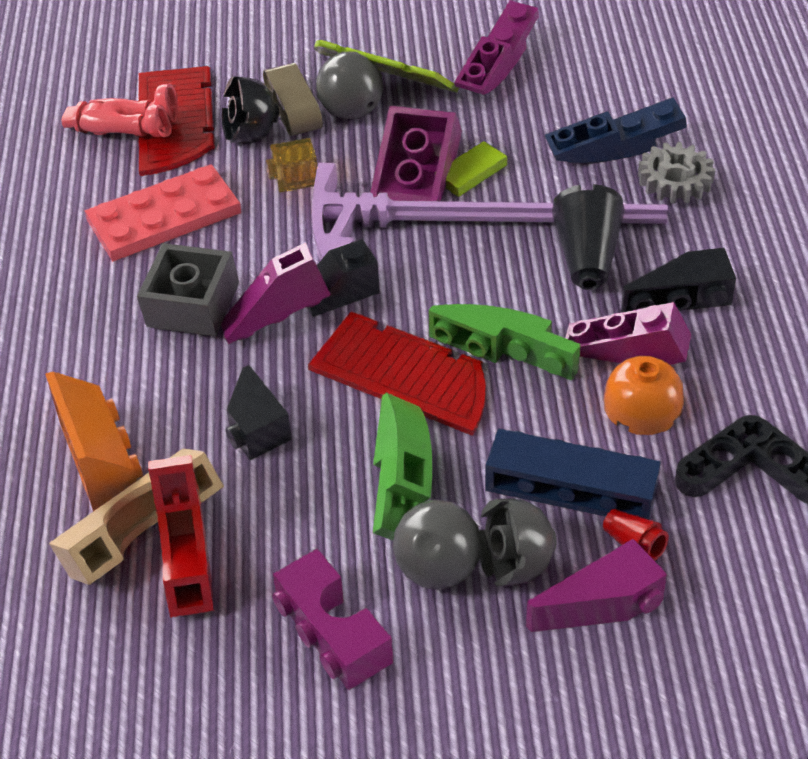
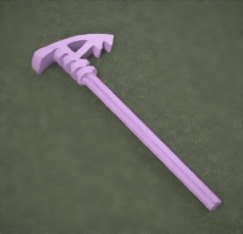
(350, 209)

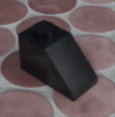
(349, 276)
(256, 417)

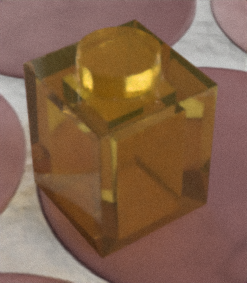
(292, 165)

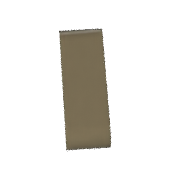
(295, 100)

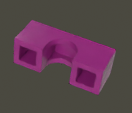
(347, 646)

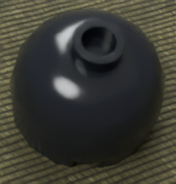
(249, 110)

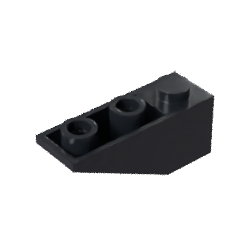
(690, 281)

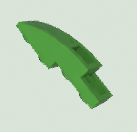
(497, 331)
(405, 463)

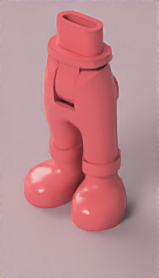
(126, 115)

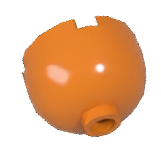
(644, 395)

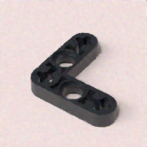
(754, 450)

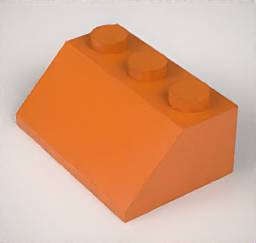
(93, 438)

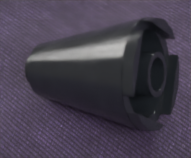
(588, 232)

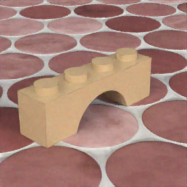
(102, 537)

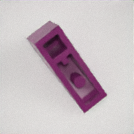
(601, 593)

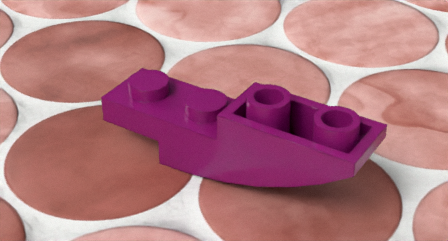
(500, 51)

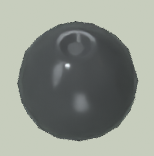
(349, 85)
(437, 544)

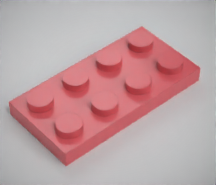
(162, 212)

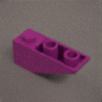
(279, 290)
(641, 332)

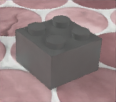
(188, 289)

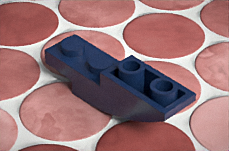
(612, 139)

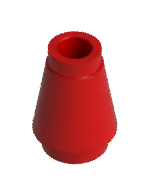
(645, 532)

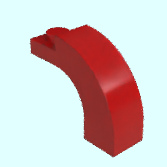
(182, 536)

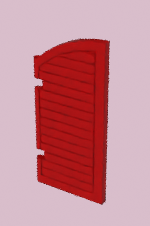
(194, 118)
(406, 368)

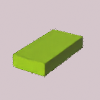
(474, 168)

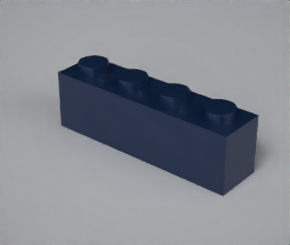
(570, 475)

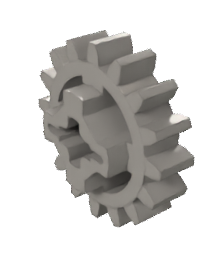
(676, 172)

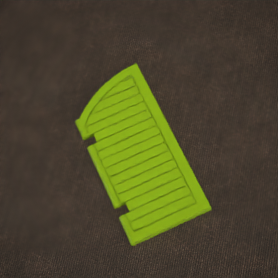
(391, 66)

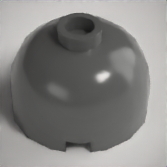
(515, 541)

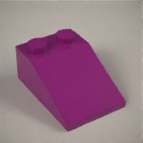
(411, 152)

